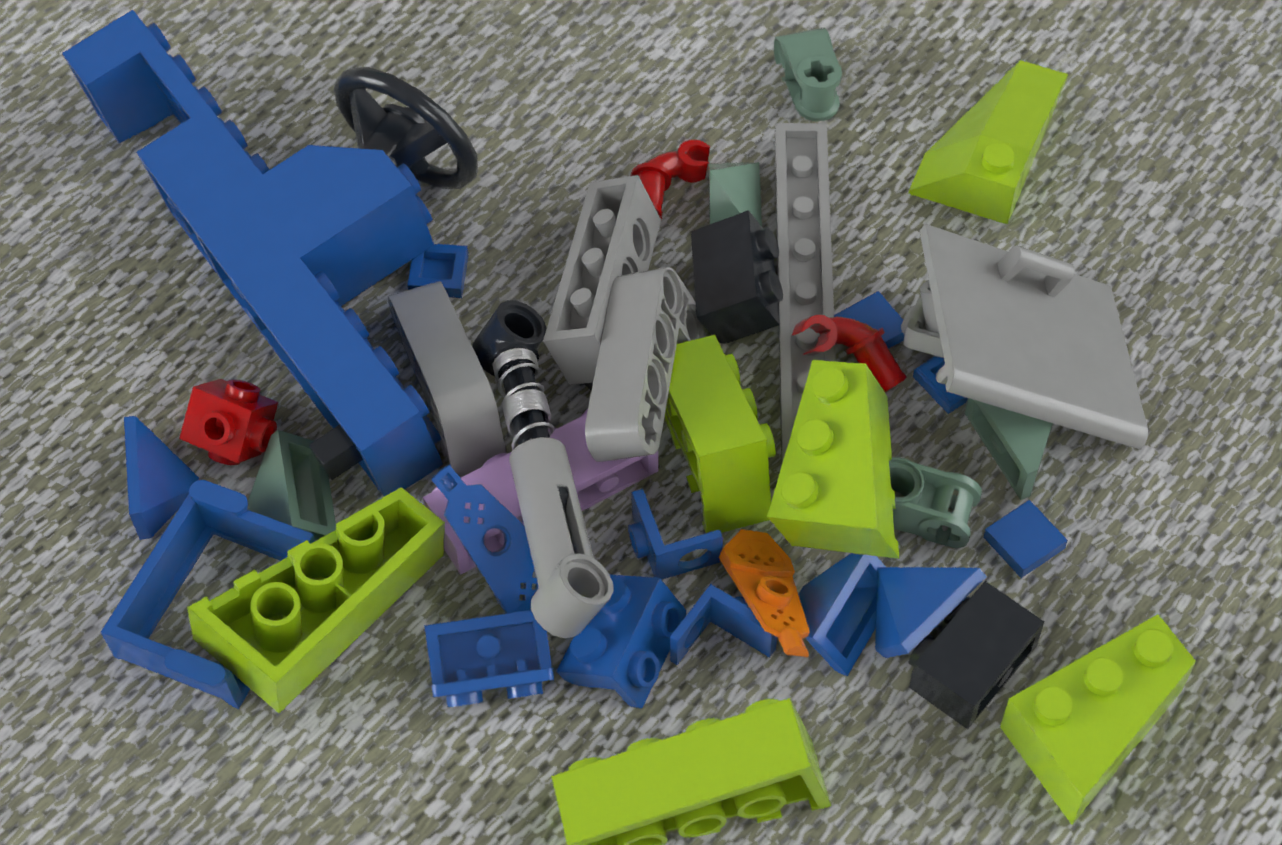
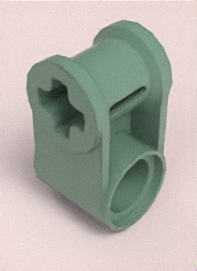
(810, 72)
(927, 501)

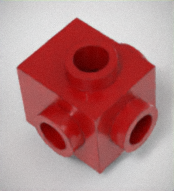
(229, 420)

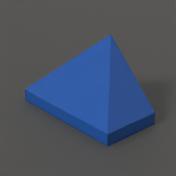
(155, 479)
(916, 601)
(842, 609)

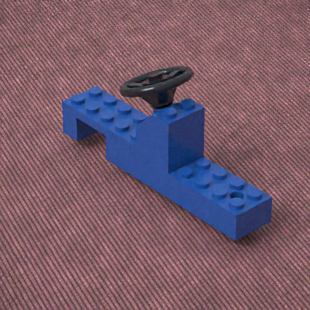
(297, 234)

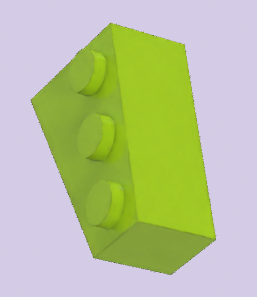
(719, 436)
(837, 466)
(1096, 711)

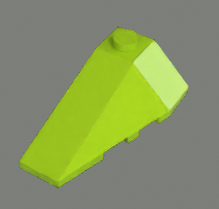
(992, 146)

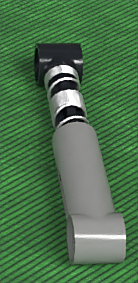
(568, 577)

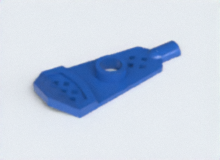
(501, 569)

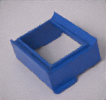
(204, 513)

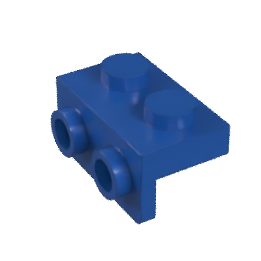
(625, 640)
(486, 655)

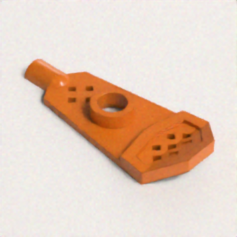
(767, 585)

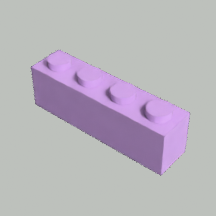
(592, 481)

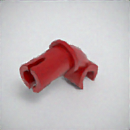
(687, 163)
(861, 340)

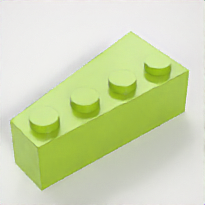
(307, 609)
(693, 780)

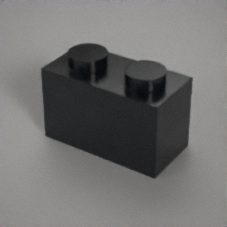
(736, 277)
(974, 653)

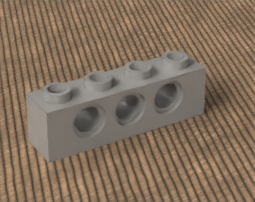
(610, 240)

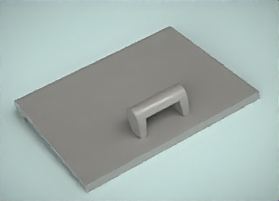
(1032, 337)

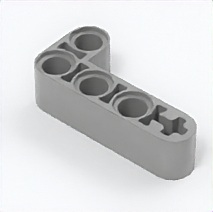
(635, 362)
(448, 376)

